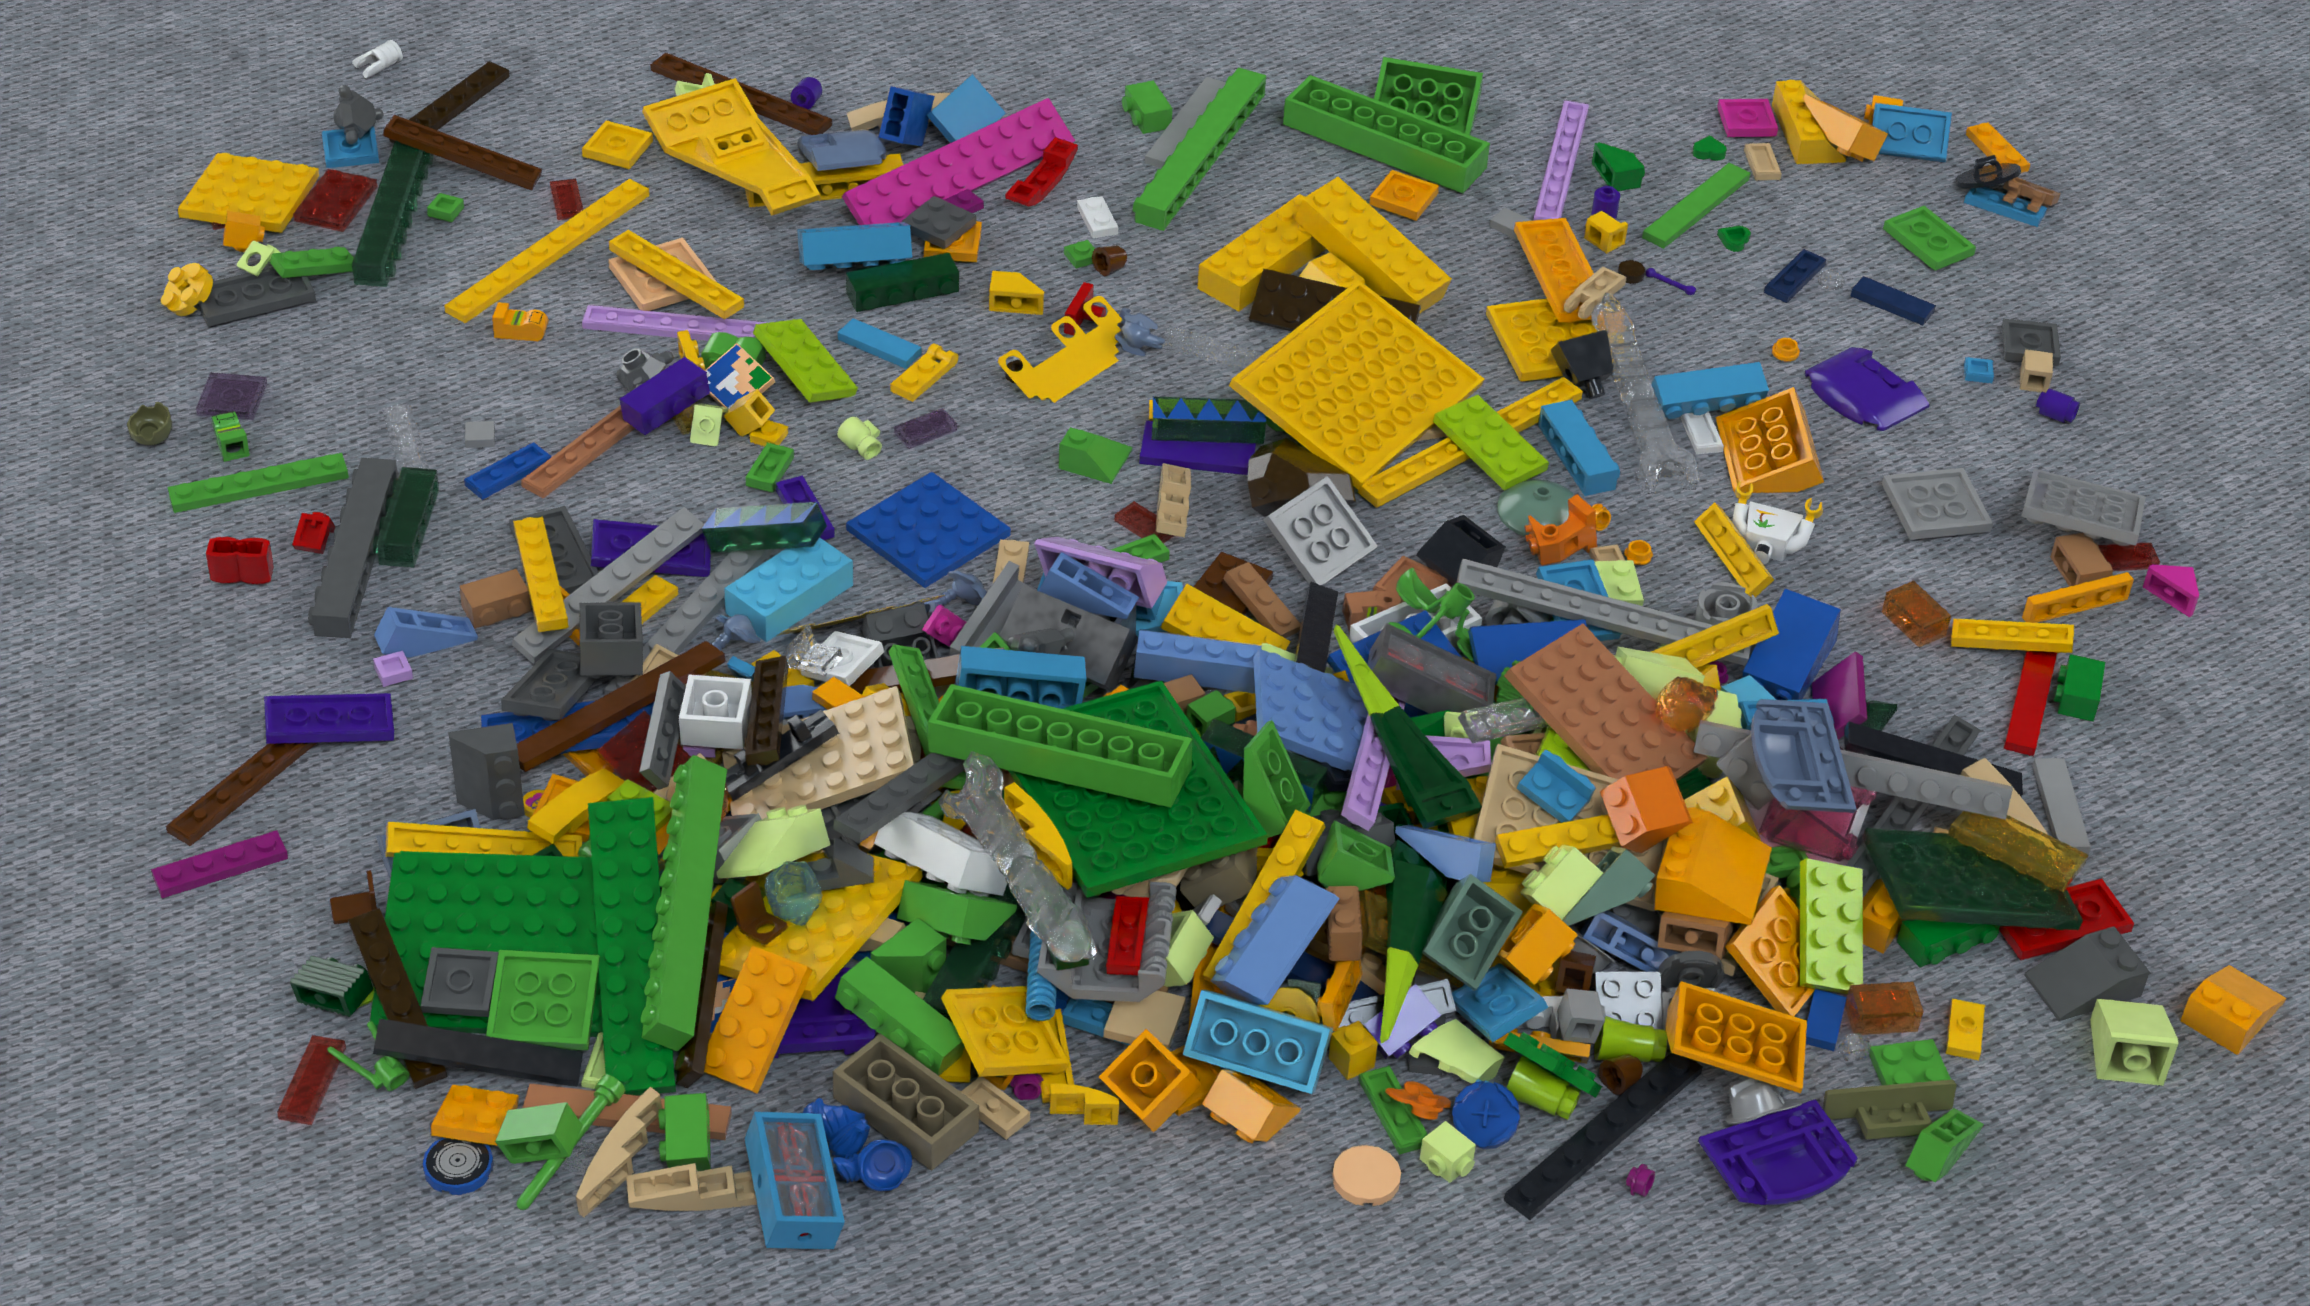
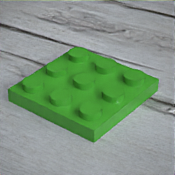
(544, 998)

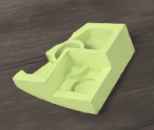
(1460, 1052)

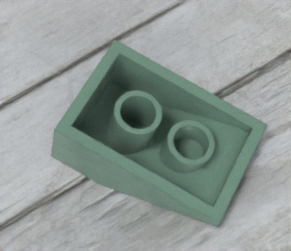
(1621, 882)
(1470, 930)

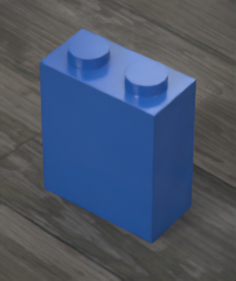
(906, 116)

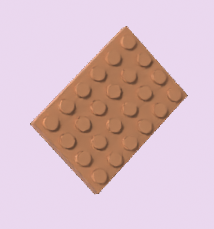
(1600, 708)

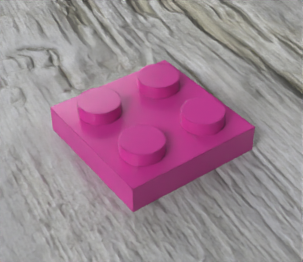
(1747, 117)

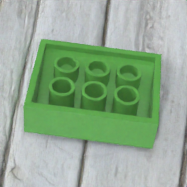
(1431, 92)

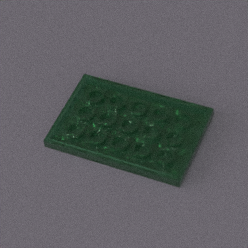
(1947, 881)

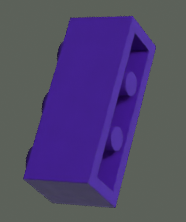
(664, 395)

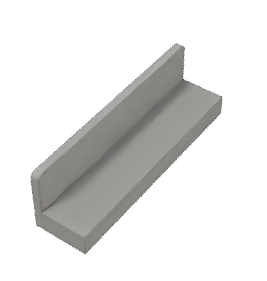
(992, 610)

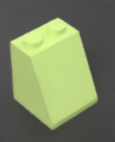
(1656, 670)
(2132, 1041)

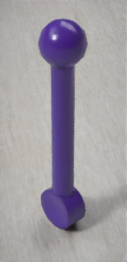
(1690, 290)

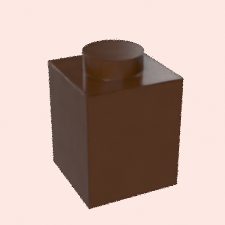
(1575, 971)

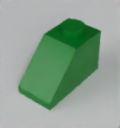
(1618, 167)

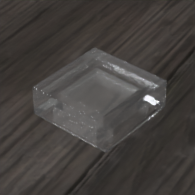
(581, 1158)

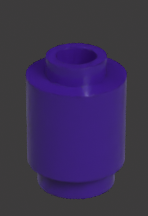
(806, 92)
(1606, 200)
(2057, 406)

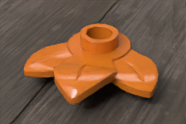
(1422, 1099)

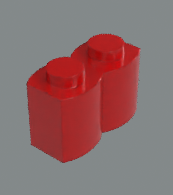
(239, 560)

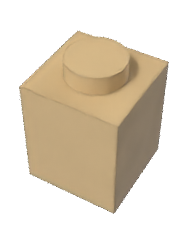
(2036, 371)

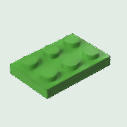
(1929, 238)

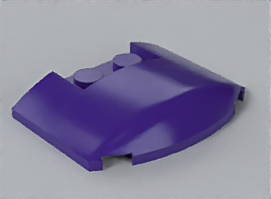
(1865, 389)
(825, 1025)
(1780, 1155)

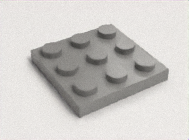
(1937, 503)
(1320, 532)

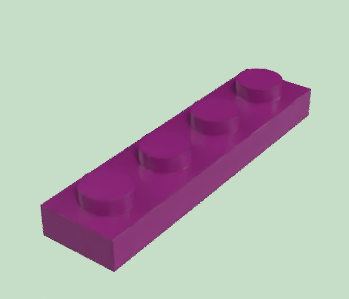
(219, 864)

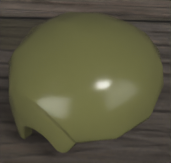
(150, 424)

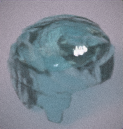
(793, 892)

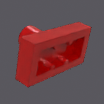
(1076, 308)

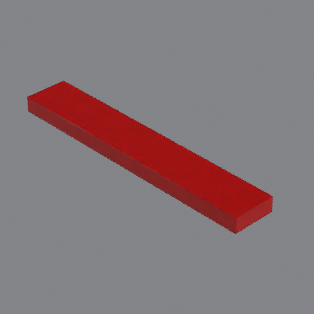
(2030, 702)

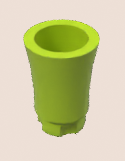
(1624, 1038)
(1543, 1089)

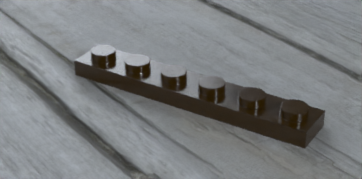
(461, 96)
(767, 711)
(392, 985)
(693, 1054)

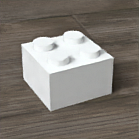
(715, 712)

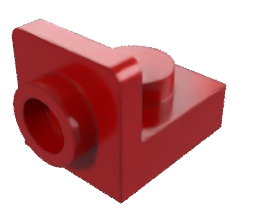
(313, 532)

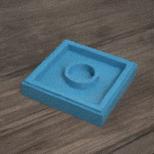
(340, 153)

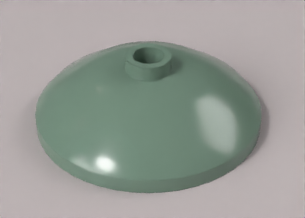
(1539, 498)

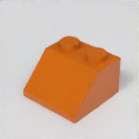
(1645, 808)

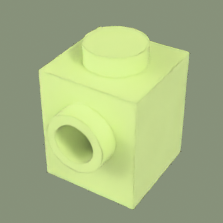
(1447, 1152)

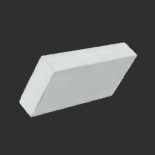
(1702, 433)

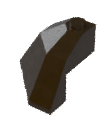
(1286, 470)

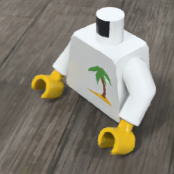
(1771, 530)

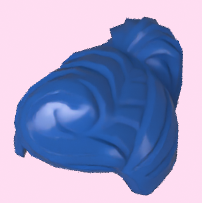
(843, 1127)
(879, 1165)

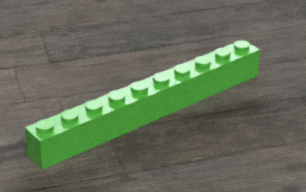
(1199, 149)
(684, 904)

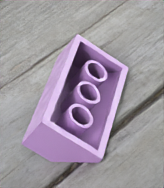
(1135, 574)

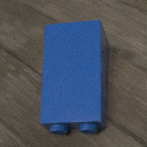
(1794, 656)

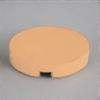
(1366, 1175)

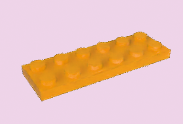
(1555, 261)

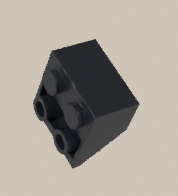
(1456, 541)

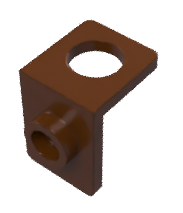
(353, 905)
(752, 914)

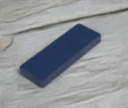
(1795, 276)
(1893, 300)

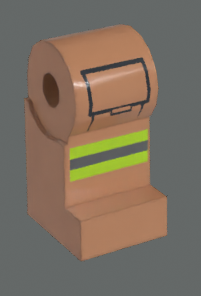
(1362, 605)

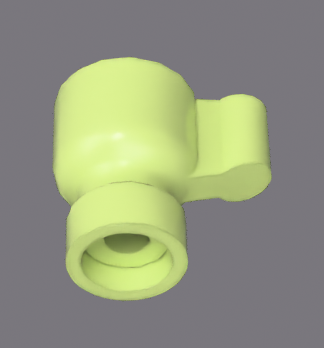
(860, 437)

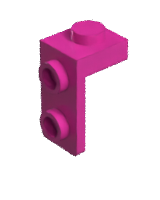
(944, 625)

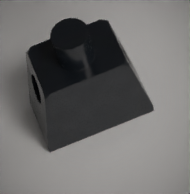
(1585, 361)

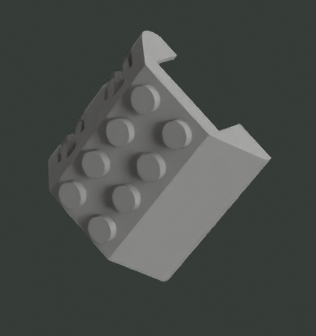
(1092, 981)

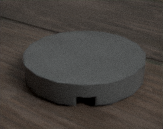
(1692, 967)

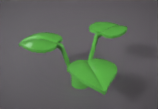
(1452, 605)

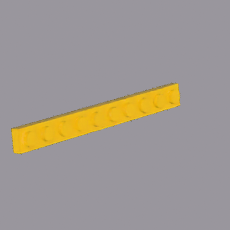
(546, 251)
(1447, 454)

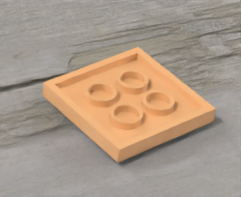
(647, 290)

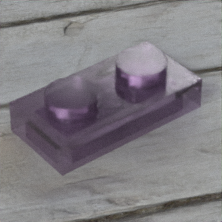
(925, 428)

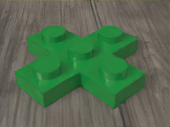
(1554, 1062)

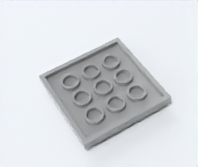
(2084, 507)

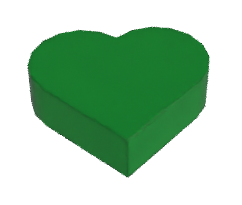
(1709, 149)
(1734, 237)

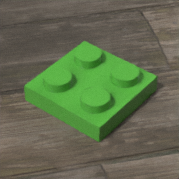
(1908, 1062)

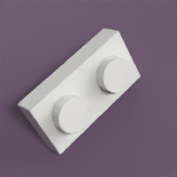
(1097, 217)

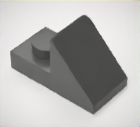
(846, 869)

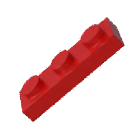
(1127, 935)

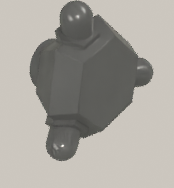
(355, 114)
(641, 366)
(1041, 641)

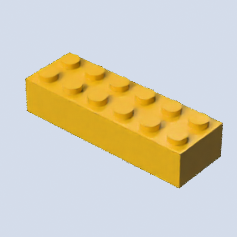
(1271, 244)
(1371, 245)

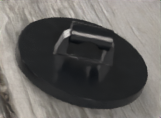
(1988, 175)

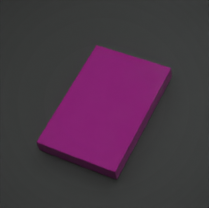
(1844, 692)

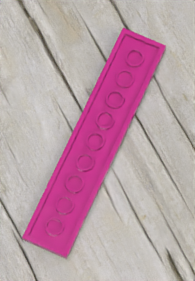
(959, 165)

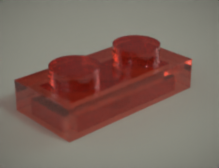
(2130, 557)

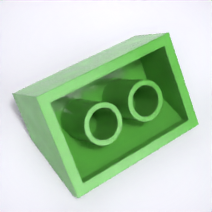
(953, 913)

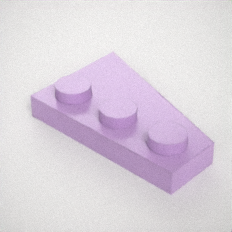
(1463, 755)

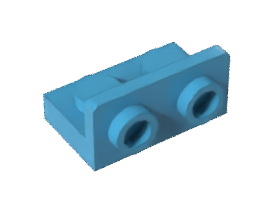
(1557, 787)

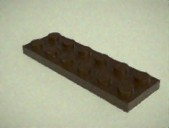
(1290, 300)

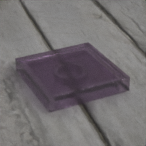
(231, 393)

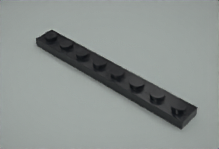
(1601, 1135)

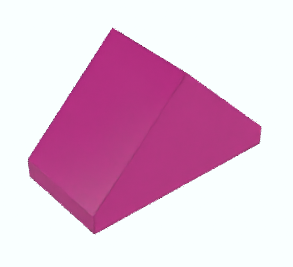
(2174, 586)

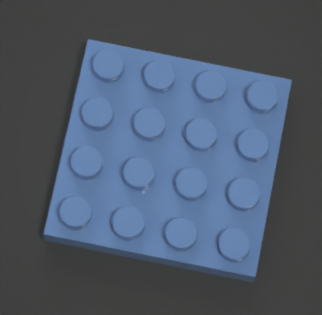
(1310, 709)

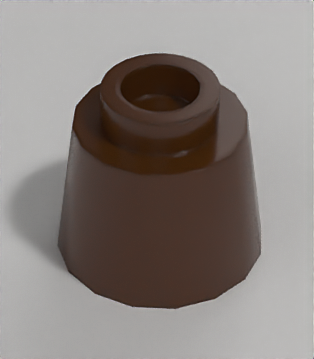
(1109, 259)
(1620, 1073)

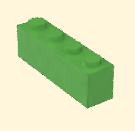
(900, 1015)

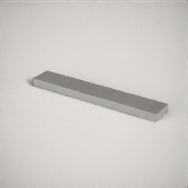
(1183, 121)

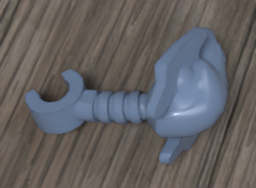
(1137, 333)
(964, 586)
(735, 628)

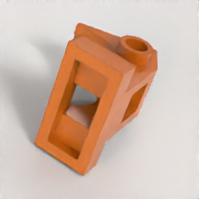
(1567, 538)

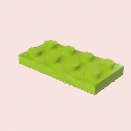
(805, 360)
(1491, 442)
(1831, 926)

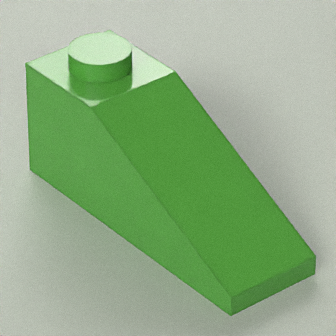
(1942, 1145)

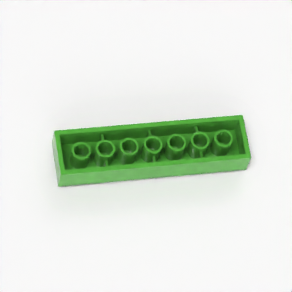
(1386, 134)
(1061, 745)

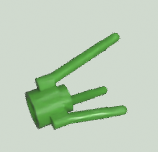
(388, 1072)

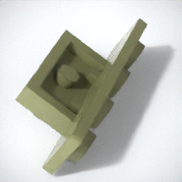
(1890, 1109)

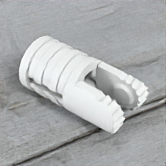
(380, 58)

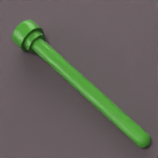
(607, 1091)

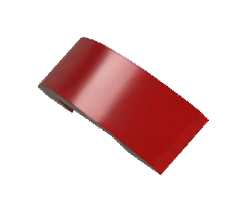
(1046, 175)

